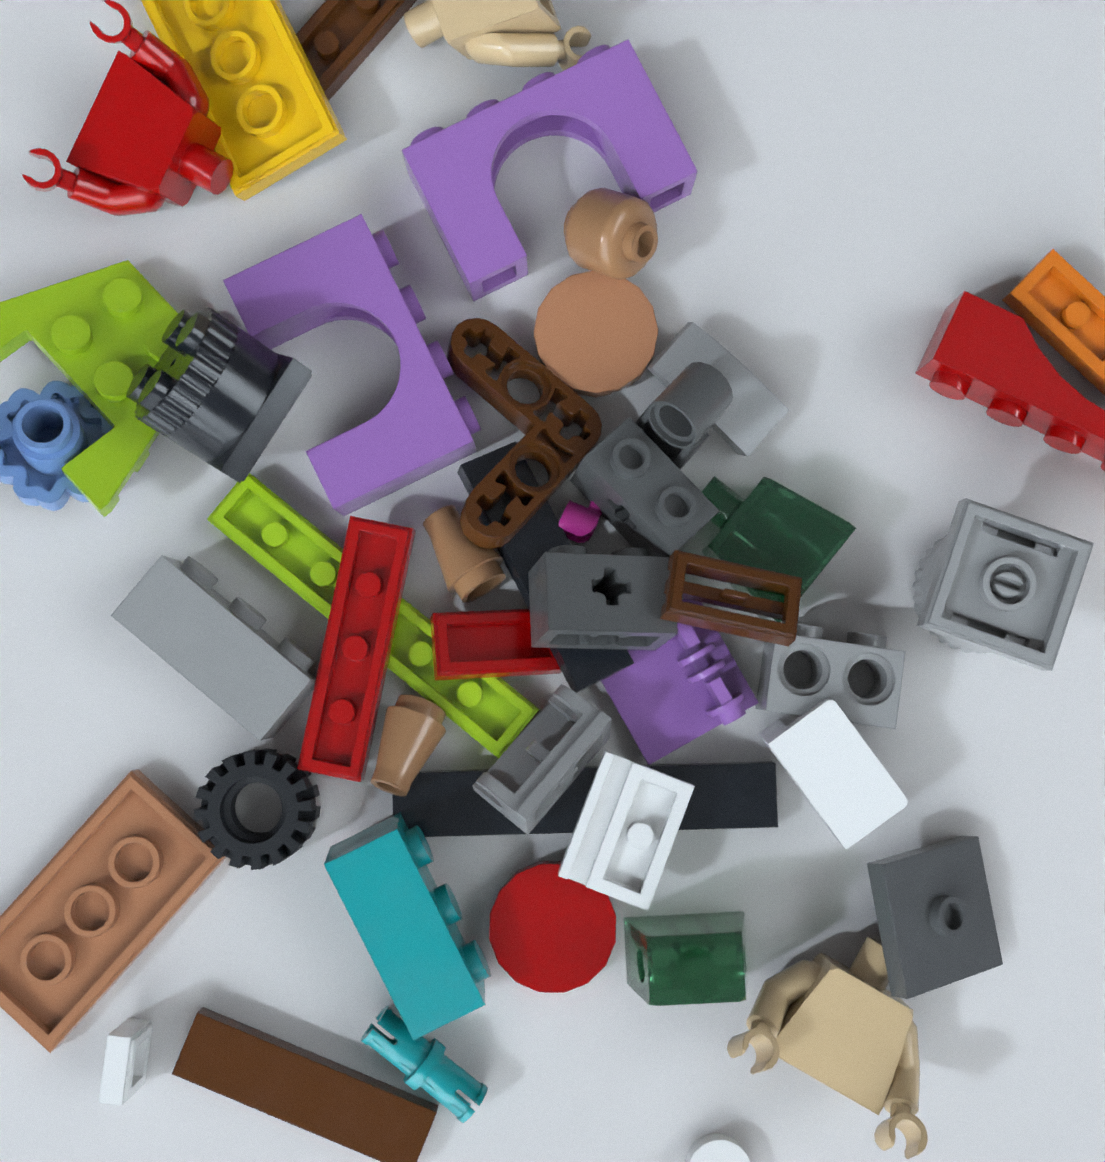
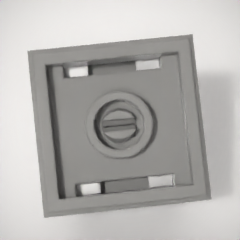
(1000, 585)

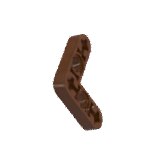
(541, 438)

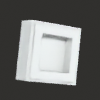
(125, 1061)

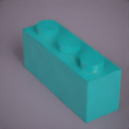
(408, 924)

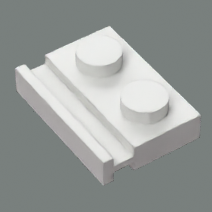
(626, 830)

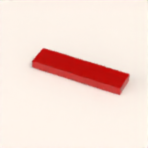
(356, 649)

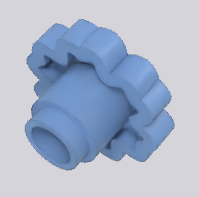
(41, 437)

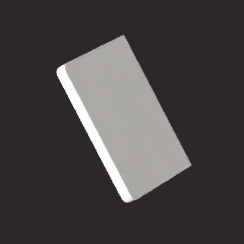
(835, 771)

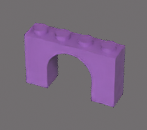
(597, 101)
(349, 278)

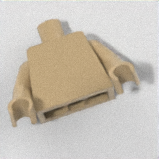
(497, 31)
(845, 1034)

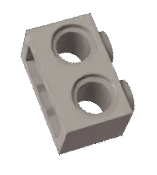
(829, 676)

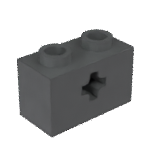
(642, 491)
(573, 616)

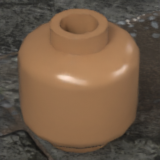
(611, 233)

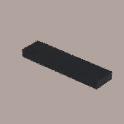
(541, 533)

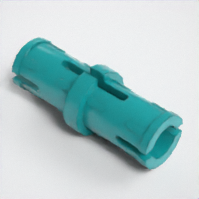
(425, 1065)

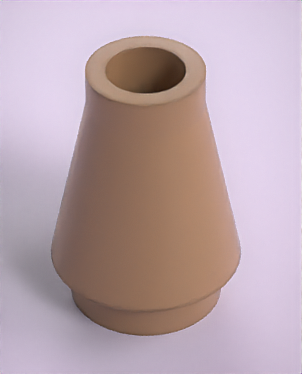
(465, 566)
(407, 741)

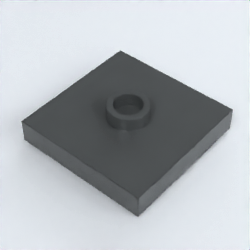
(934, 915)

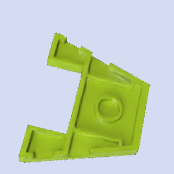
(99, 337)

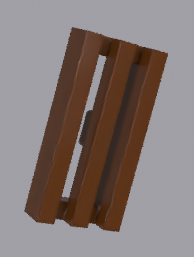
(729, 622)

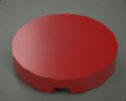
(551, 929)

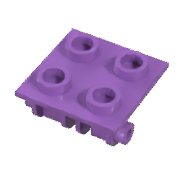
(679, 691)

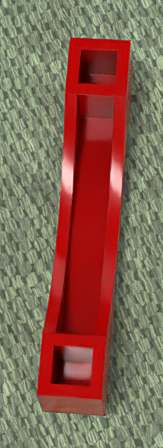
(996, 363)

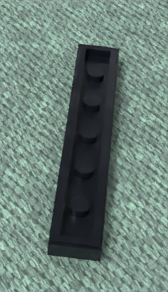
(723, 798)

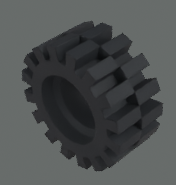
(220, 817)

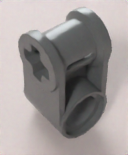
(687, 411)

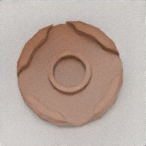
(596, 333)

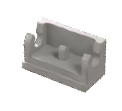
(545, 758)

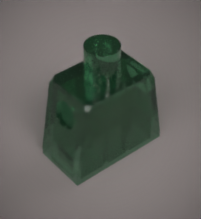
(773, 533)
(687, 958)

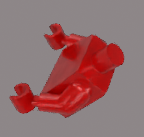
(143, 134)

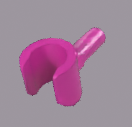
(579, 521)

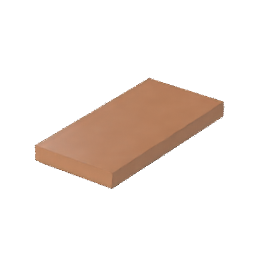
(98, 907)

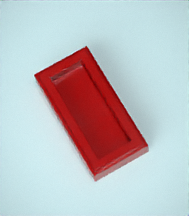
(487, 645)

